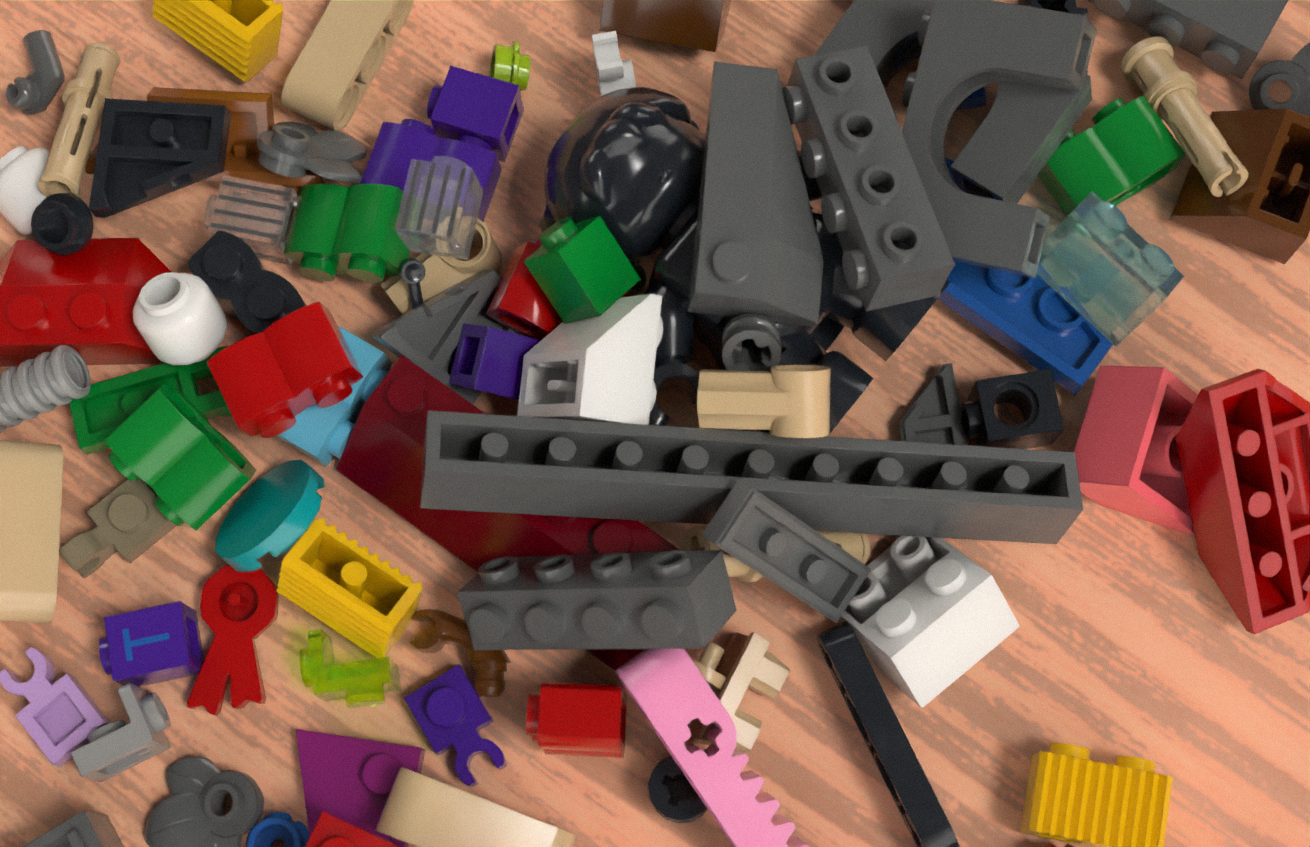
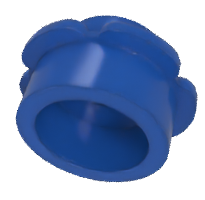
(278, 826)

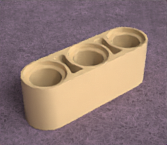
(343, 59)
(29, 529)
(443, 816)

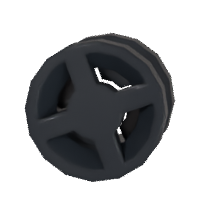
(684, 803)

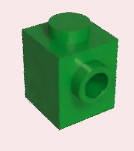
(581, 268)

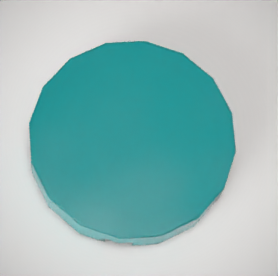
(270, 515)

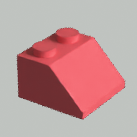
(1130, 445)

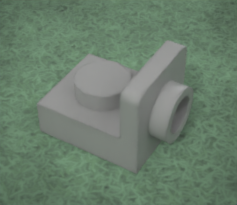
(122, 746)

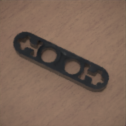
(885, 738)

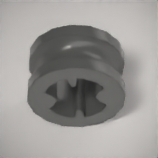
(765, 336)

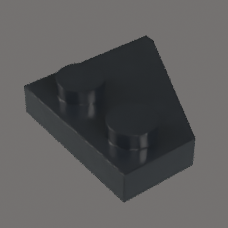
(155, 151)

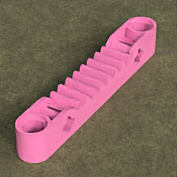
(670, 696)

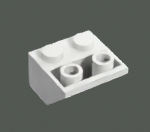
(596, 366)
(927, 615)

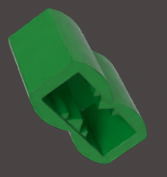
(1113, 158)
(347, 232)
(179, 457)

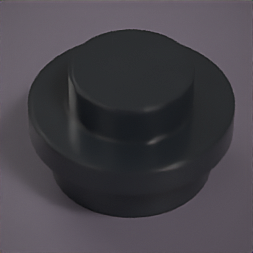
(62, 223)

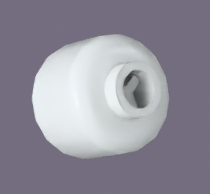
(19, 186)
(179, 318)

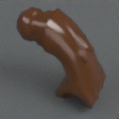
(486, 664)

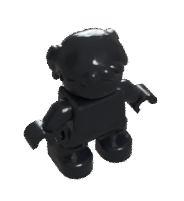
(641, 170)

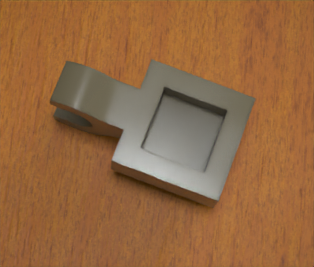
(125, 523)

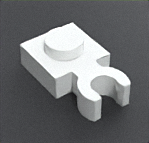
(610, 69)

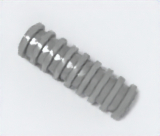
(42, 385)

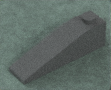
(754, 213)

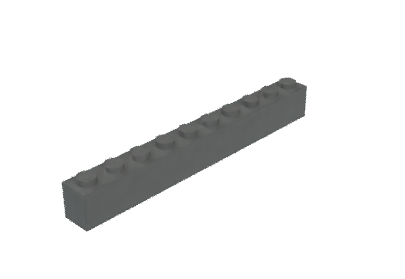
(689, 472)

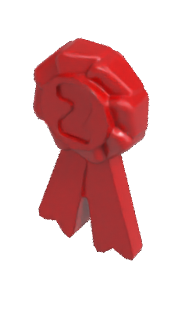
(238, 612)

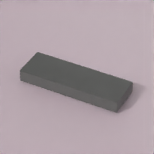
(786, 551)

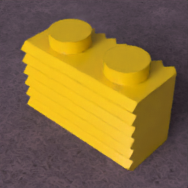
(231, 32)
(349, 588)
(1095, 801)

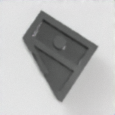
(433, 329)

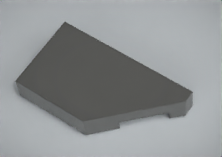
(936, 413)

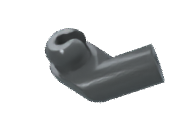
(44, 79)

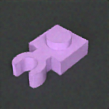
(58, 712)

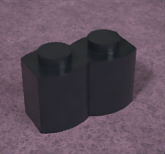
(242, 283)

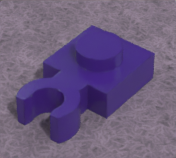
(452, 717)

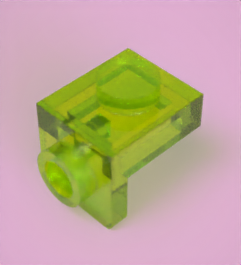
(357, 682)

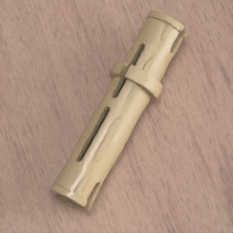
(95, 76)

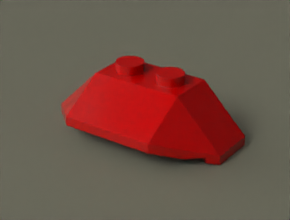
(75, 301)
(1250, 494)

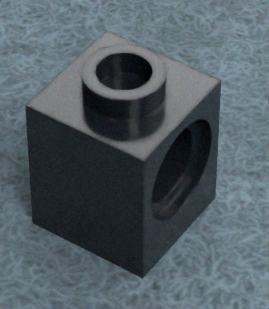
(1031, 393)

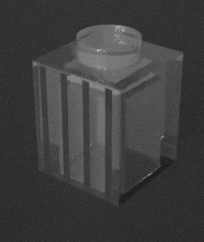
(439, 207)
(254, 213)

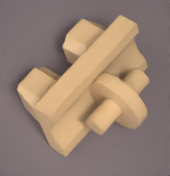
(730, 673)

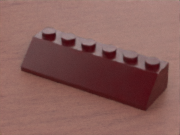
(387, 464)

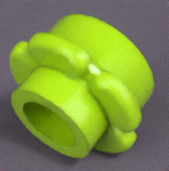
(509, 65)

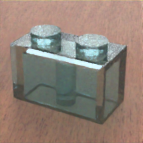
(1106, 268)

